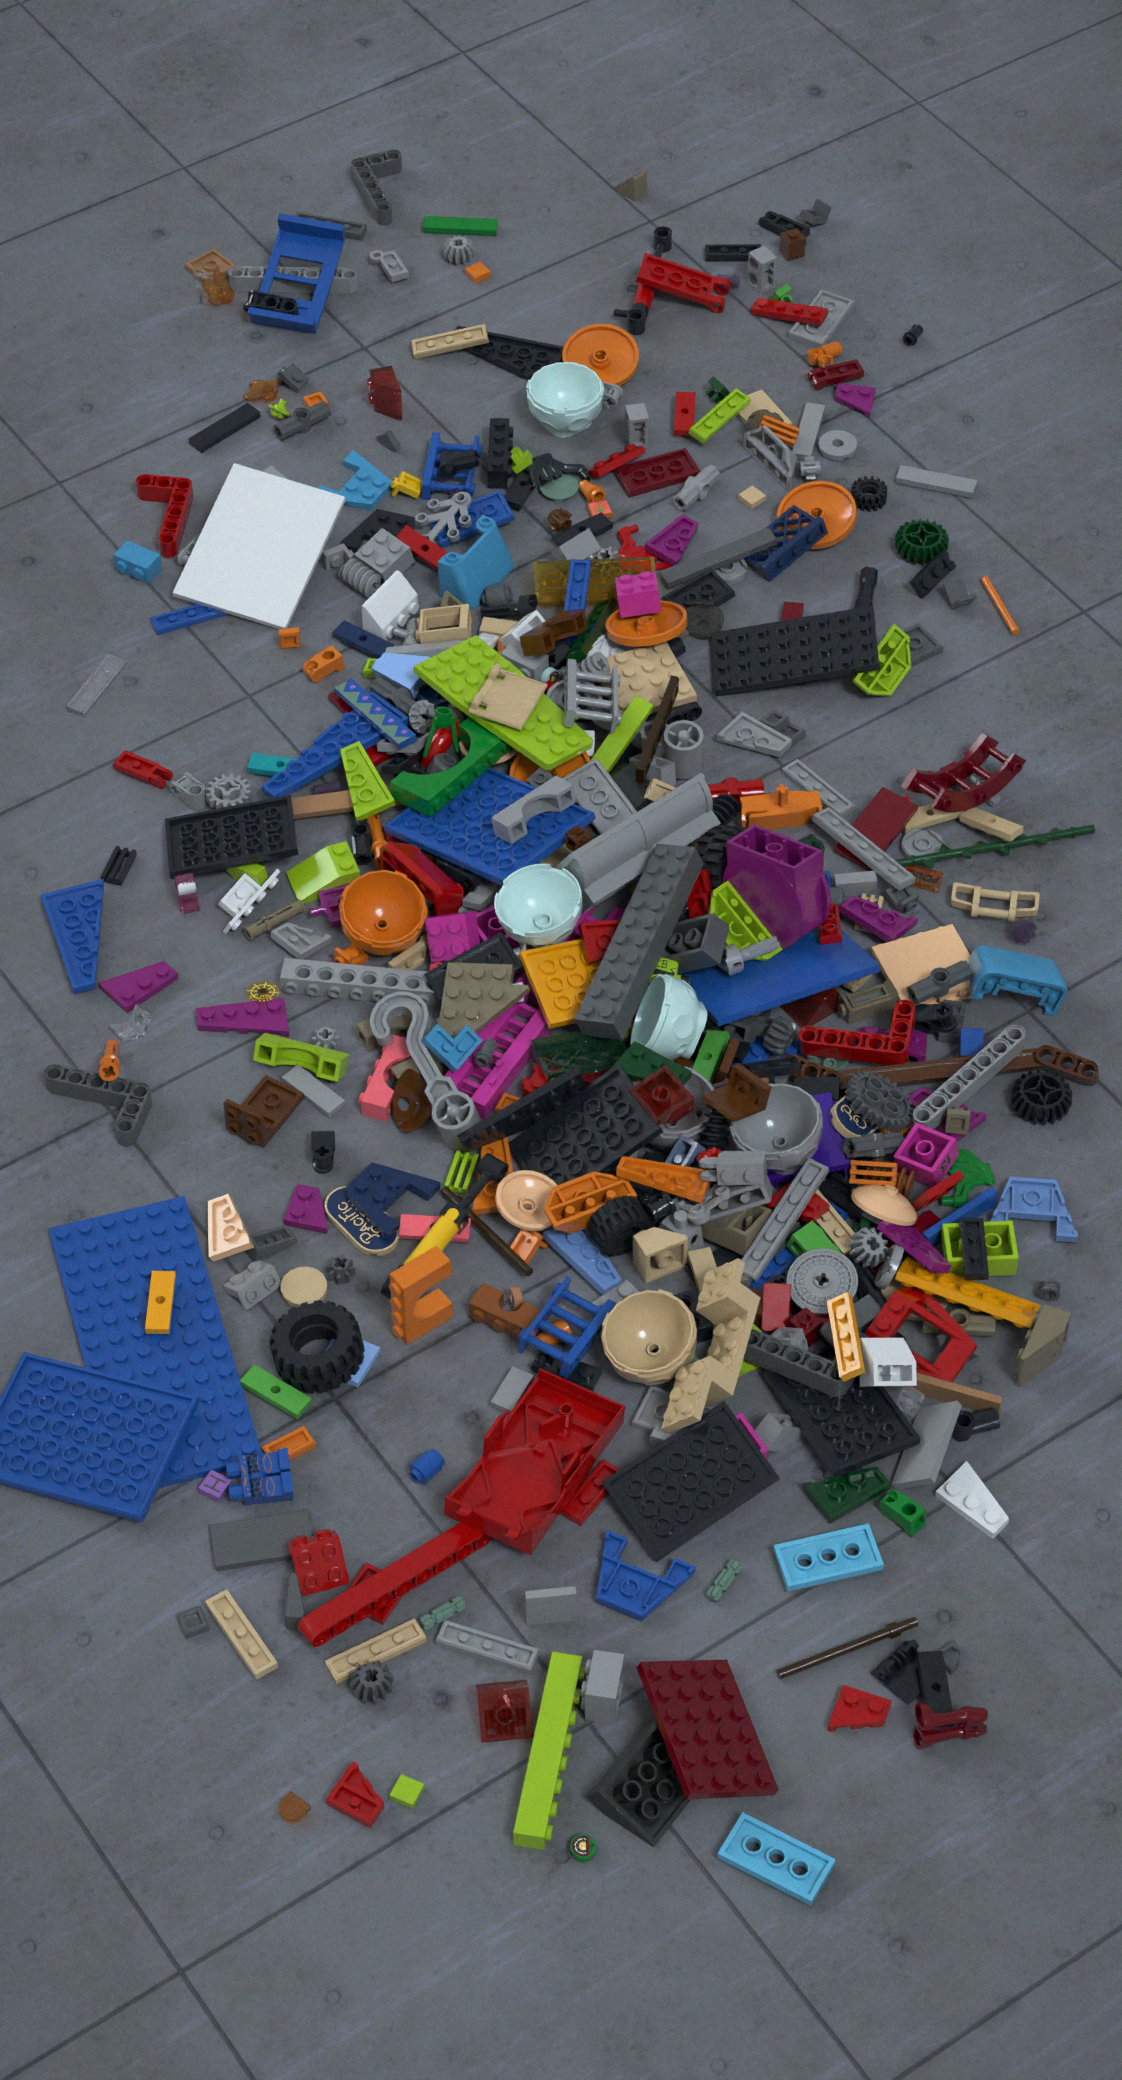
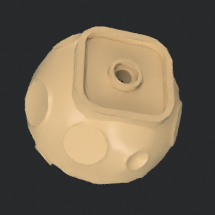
(648, 1323)

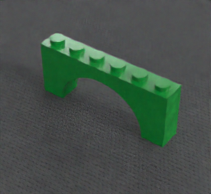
(434, 791)

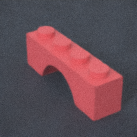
(378, 1097)

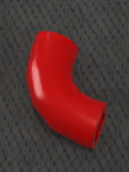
(440, 743)

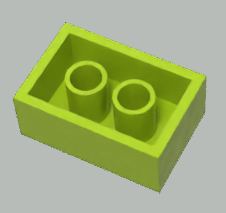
(1000, 1248)

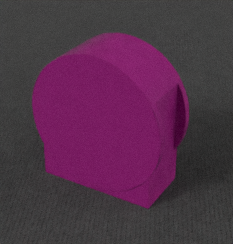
(779, 882)

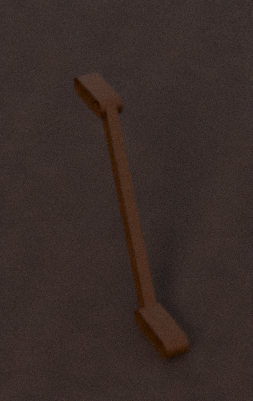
(945, 1068)

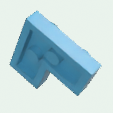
(452, 1050)

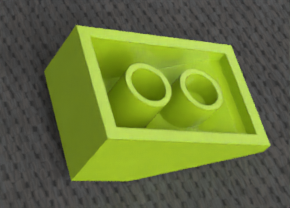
(323, 870)

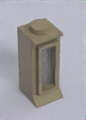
(868, 1002)

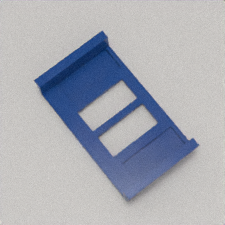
(309, 242)

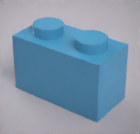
(137, 561)

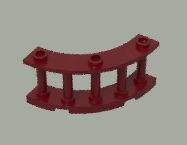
(937, 783)

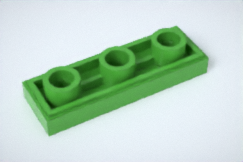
(711, 1053)
(275, 1391)

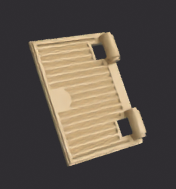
(507, 700)

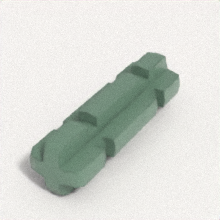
(724, 1580)
(442, 1612)

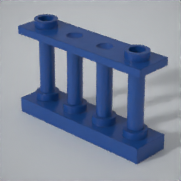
(432, 471)
(579, 1345)

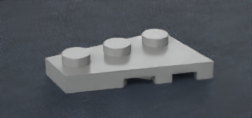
(754, 735)

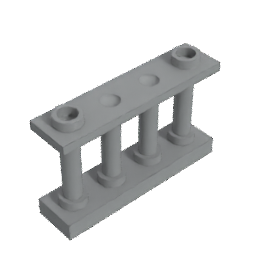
(573, 699)

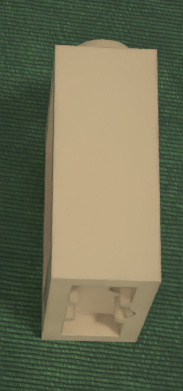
(442, 617)

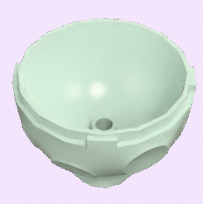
(565, 397)
(669, 1018)

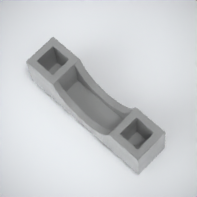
(550, 796)

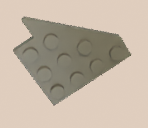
(477, 995)

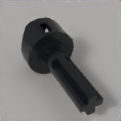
(525, 606)

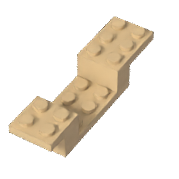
(714, 1378)

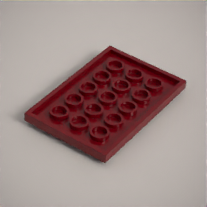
(707, 1729)

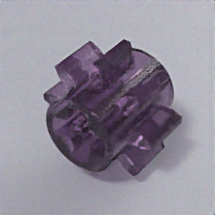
(1023, 930)

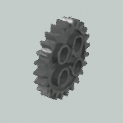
(879, 1101)

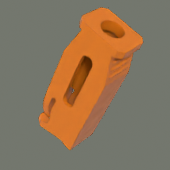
(780, 809)

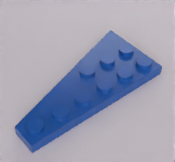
(76, 926)

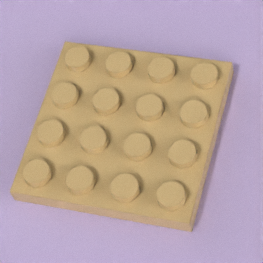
(647, 674)

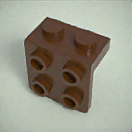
(741, 1097)

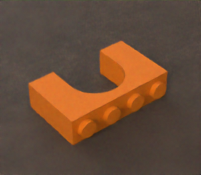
(407, 1284)

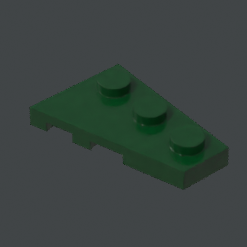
(642, 1062)
(845, 1494)

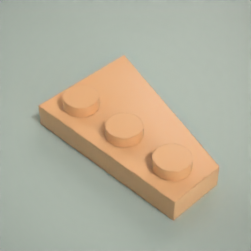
(226, 1229)

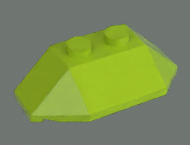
(893, 662)
(743, 923)

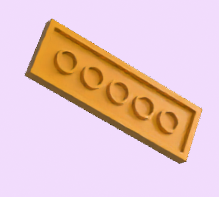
(968, 1292)

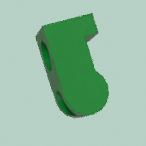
(903, 1511)

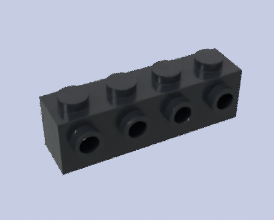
(498, 453)

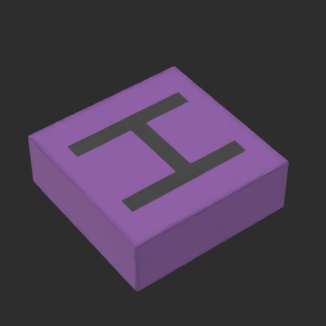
(215, 1486)

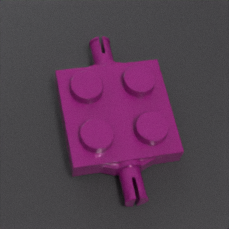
(330, 904)

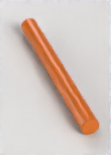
(1000, 605)

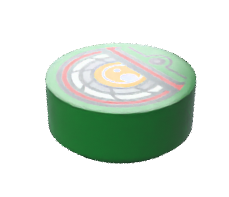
(583, 1848)

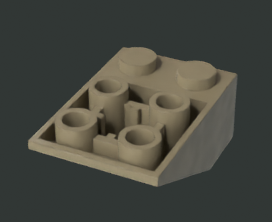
(737, 1229)
(1042, 1343)

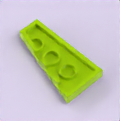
(364, 782)

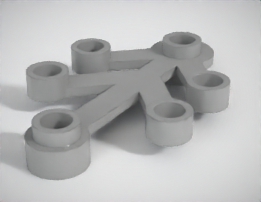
(460, 502)
(701, 1212)

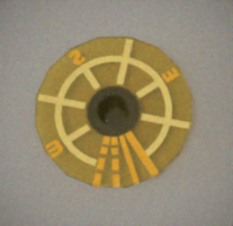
(262, 991)

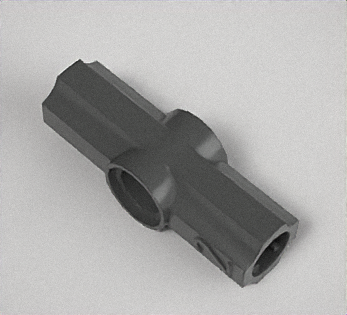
(302, 420)
(397, 697)
(939, 982)
(872, 1144)

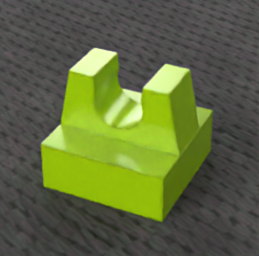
(520, 460)

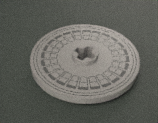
(810, 1269)

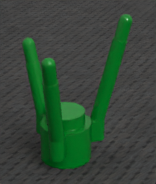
(442, 719)

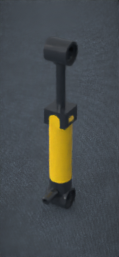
(453, 1217)

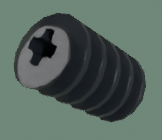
(725, 808)
(716, 1130)

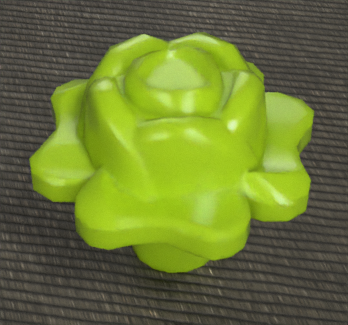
(279, 410)

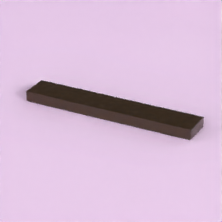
(657, 729)

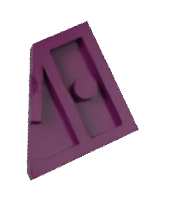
(306, 1210)

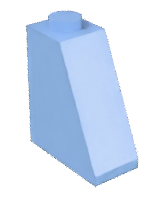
(399, 671)

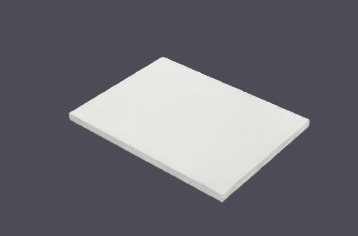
(259, 547)

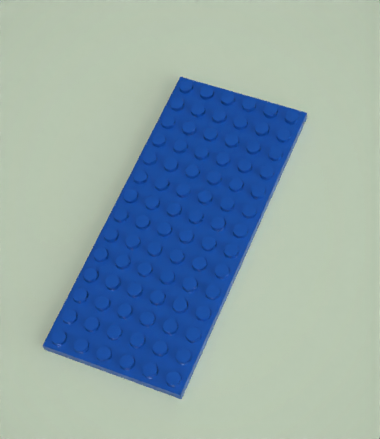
(107, 1287)

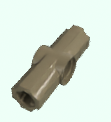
(971, 1323)

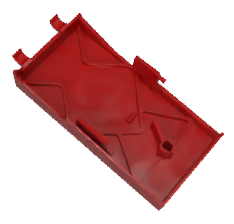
(535, 1461)

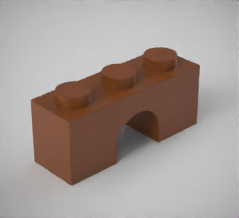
(487, 1309)

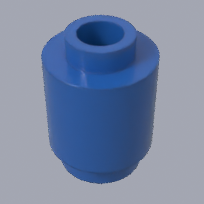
(426, 1466)

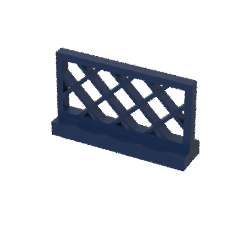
(789, 549)

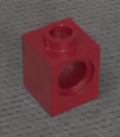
(810, 1323)

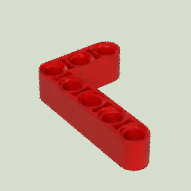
(179, 496)
(863, 1041)

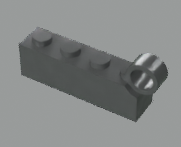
(742, 1029)

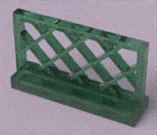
(569, 1048)

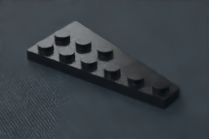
(523, 1112)

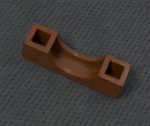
(542, 638)

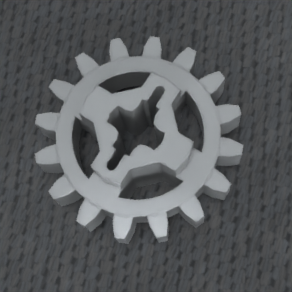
(228, 791)

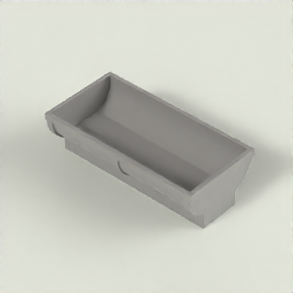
(624, 850)

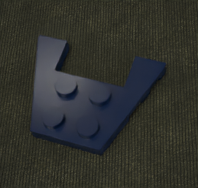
(380, 1188)

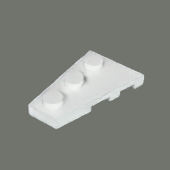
(973, 1501)

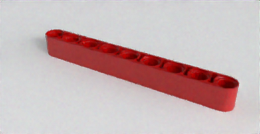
(391, 1583)

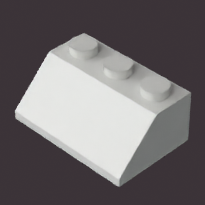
(389, 606)

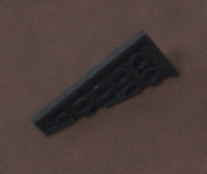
(517, 354)

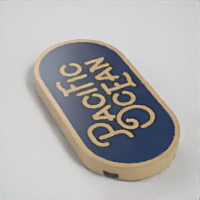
(848, 1122)
(356, 1225)

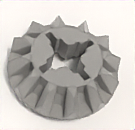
(417, 722)

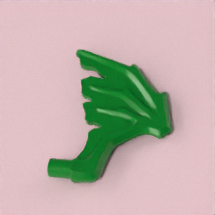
(974, 1173)

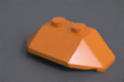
(575, 1201)

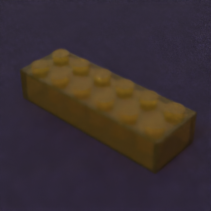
(552, 578)

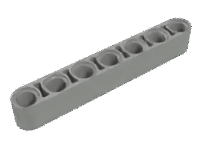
(251, 277)
(971, 1070)

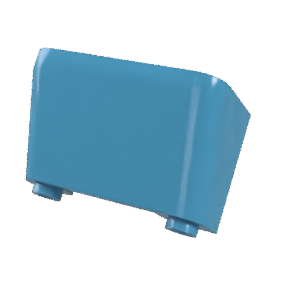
(480, 566)
(1017, 973)

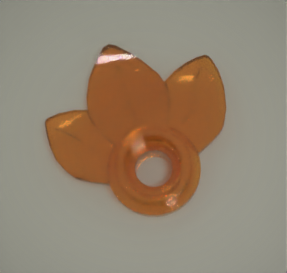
(218, 289)
(262, 389)

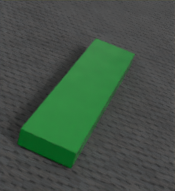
(460, 225)

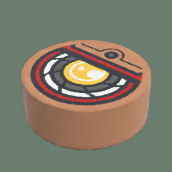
(514, 1297)

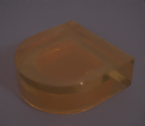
(293, 1808)

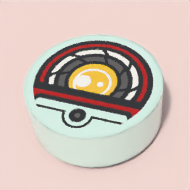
(550, 675)

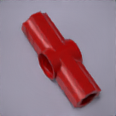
(737, 788)

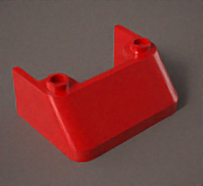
(431, 881)

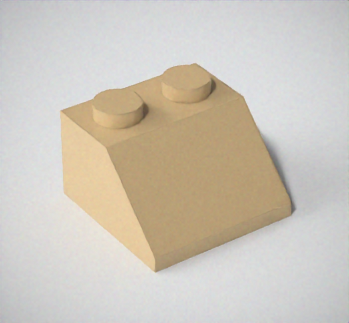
(659, 1253)

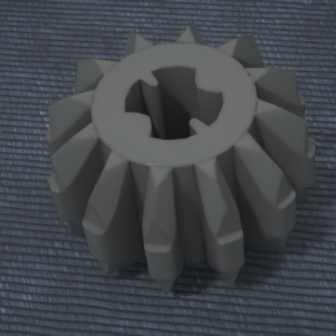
(780, 1035)
(371, 1682)

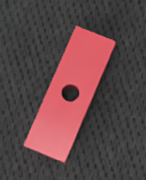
(418, 1226)

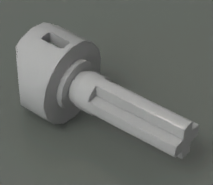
(735, 958)

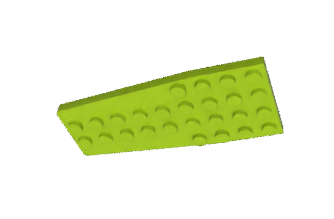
(462, 673)

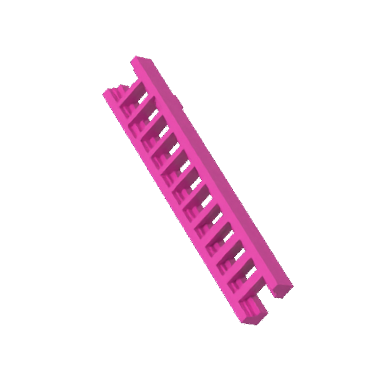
(518, 1050)

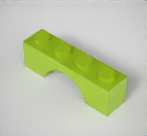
(284, 1051)

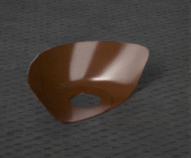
(412, 1087)

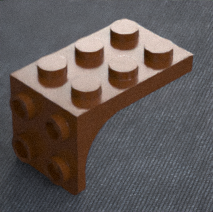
(262, 1111)

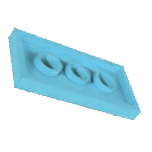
(823, 1571)
(781, 1874)

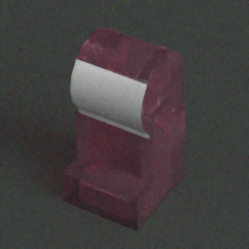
(186, 893)

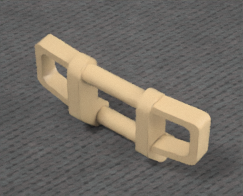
(994, 894)

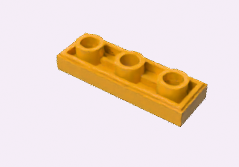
(160, 1302)

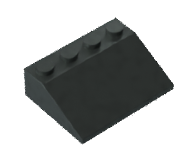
(642, 1787)

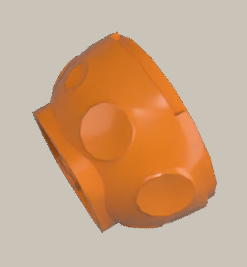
(385, 900)

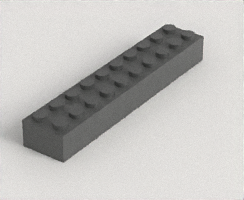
(639, 941)

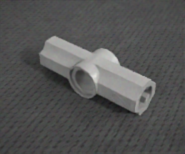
(696, 487)

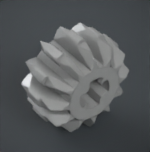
(458, 250)
(868, 1247)

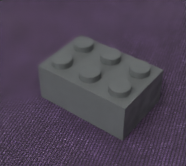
(697, 943)

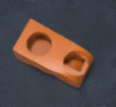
(323, 664)

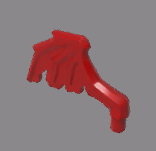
(629, 550)

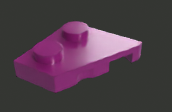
(856, 397)

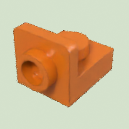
(350, 955)
(527, 1244)

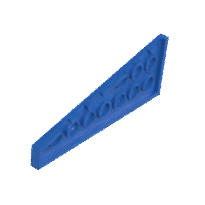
(326, 751)

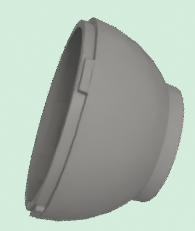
(689, 1125)

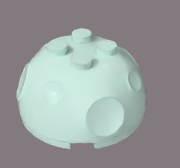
(539, 905)

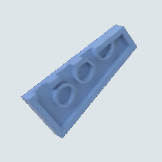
(585, 1257)

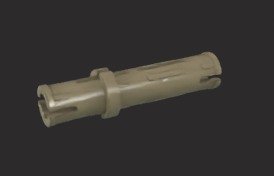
(268, 922)

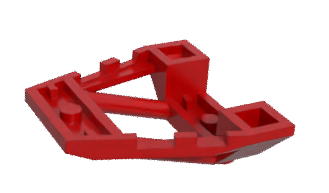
(913, 1301)

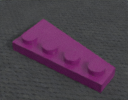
(244, 1017)

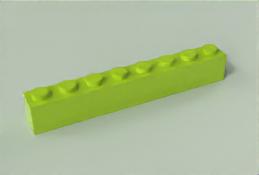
(548, 1751)

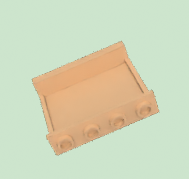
(915, 957)

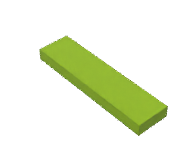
(719, 416)
(617, 742)

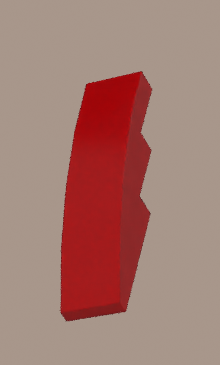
(700, 895)

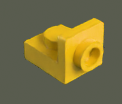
(407, 484)

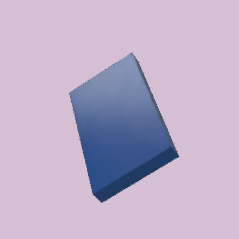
(490, 505)

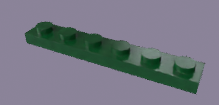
(595, 622)

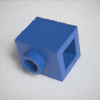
(970, 1041)

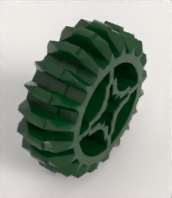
(920, 541)

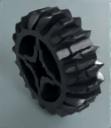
(1041, 1097)

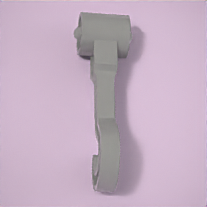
(679, 743)
(451, 1109)

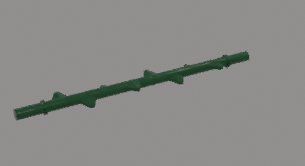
(1003, 846)

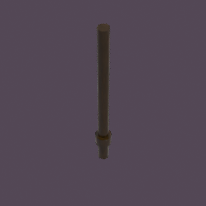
(490, 1234)
(891, 1631)

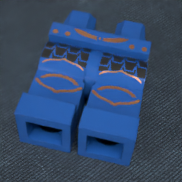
(263, 1478)

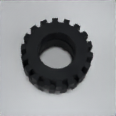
(617, 1223)

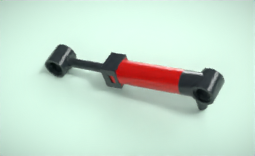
(644, 295)

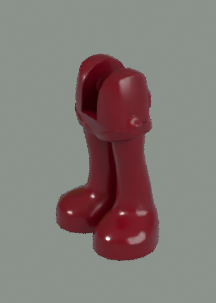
(968, 1720)

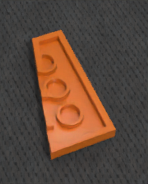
(665, 1177)
(485, 1201)

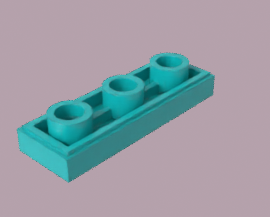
(267, 764)

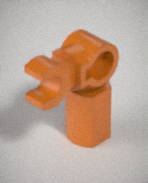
(824, 354)

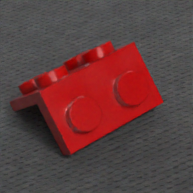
(318, 1561)

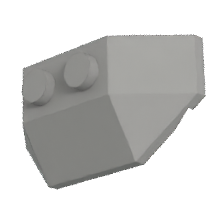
(772, 455)

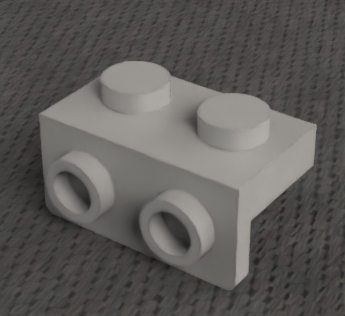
(253, 1283)

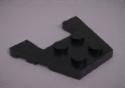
(379, 519)

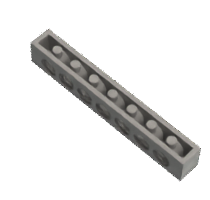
(352, 981)

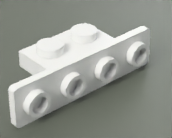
(242, 896)

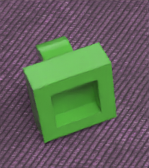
(781, 294)

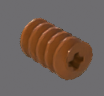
(904, 1182)

